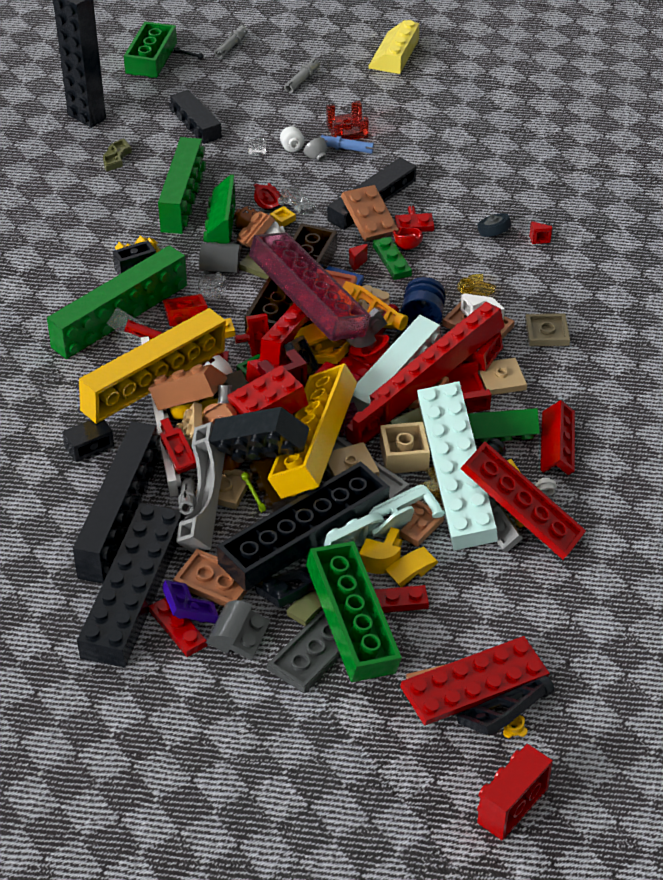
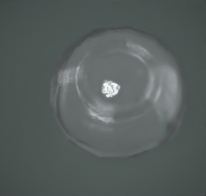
(212, 286)

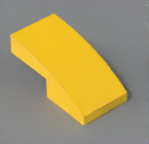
(410, 565)

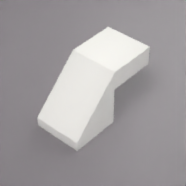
(471, 302)

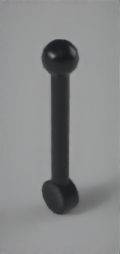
(177, 50)

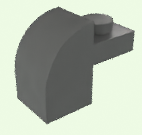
(376, 323)

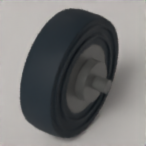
(494, 224)

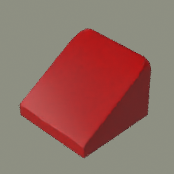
(540, 233)
(358, 256)

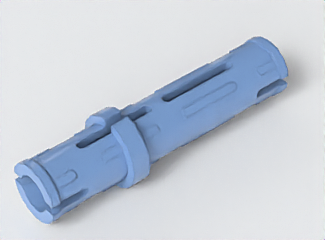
(347, 144)

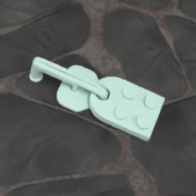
(374, 525)

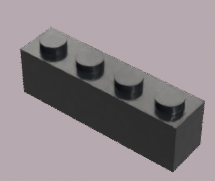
(195, 116)

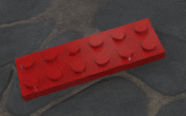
(523, 500)
(472, 680)

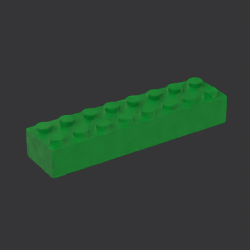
(131, 291)

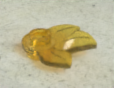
(475, 285)

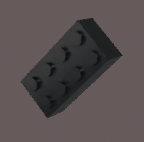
(259, 435)

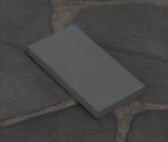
(306, 655)

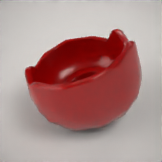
(408, 238)

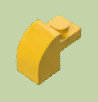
(379, 555)

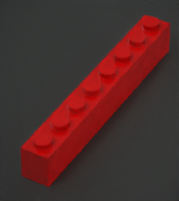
(441, 358)

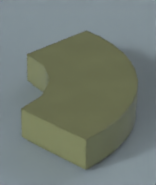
(116, 152)

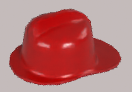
(374, 351)

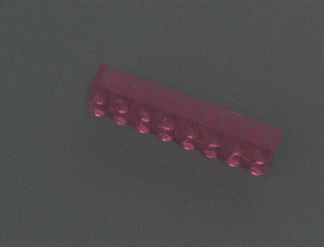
(310, 286)

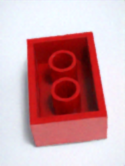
(270, 391)
(513, 791)

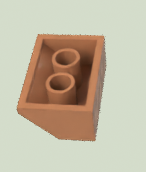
(186, 386)

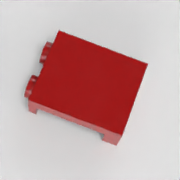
(474, 394)

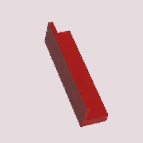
(558, 438)

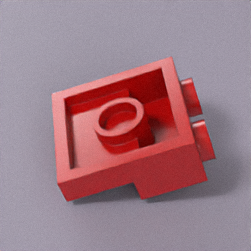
(183, 308)
(367, 423)

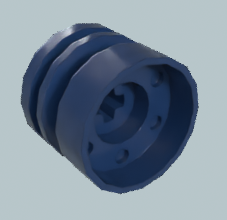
(425, 298)

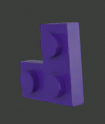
(185, 606)

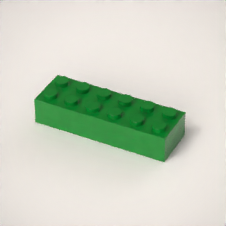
(181, 185)
(353, 611)

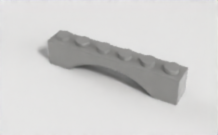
(198, 527)

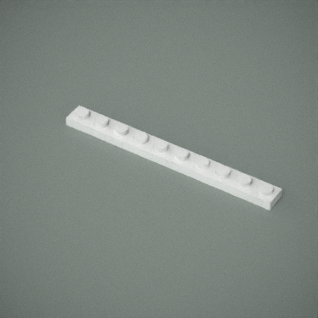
(173, 478)

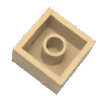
(404, 447)

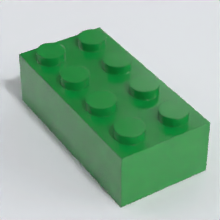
(150, 49)

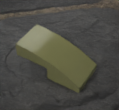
(305, 608)

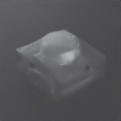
(257, 146)

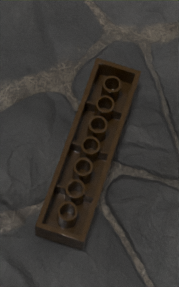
(272, 300)

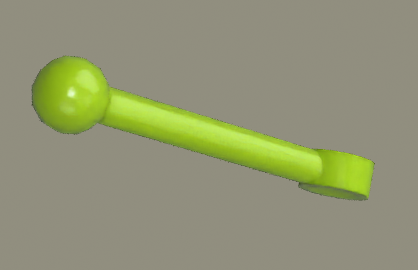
(245, 476)

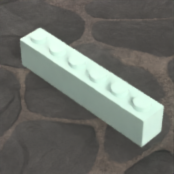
(411, 343)

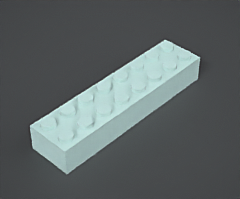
(451, 445)

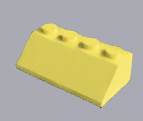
(396, 47)

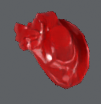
(266, 196)

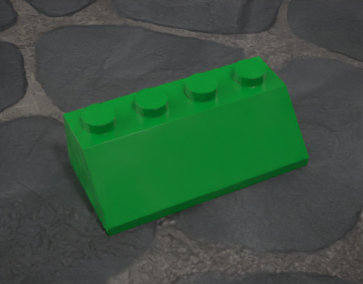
(221, 212)
(504, 424)

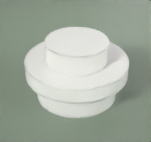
(546, 485)

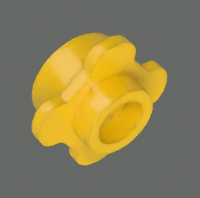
(519, 729)

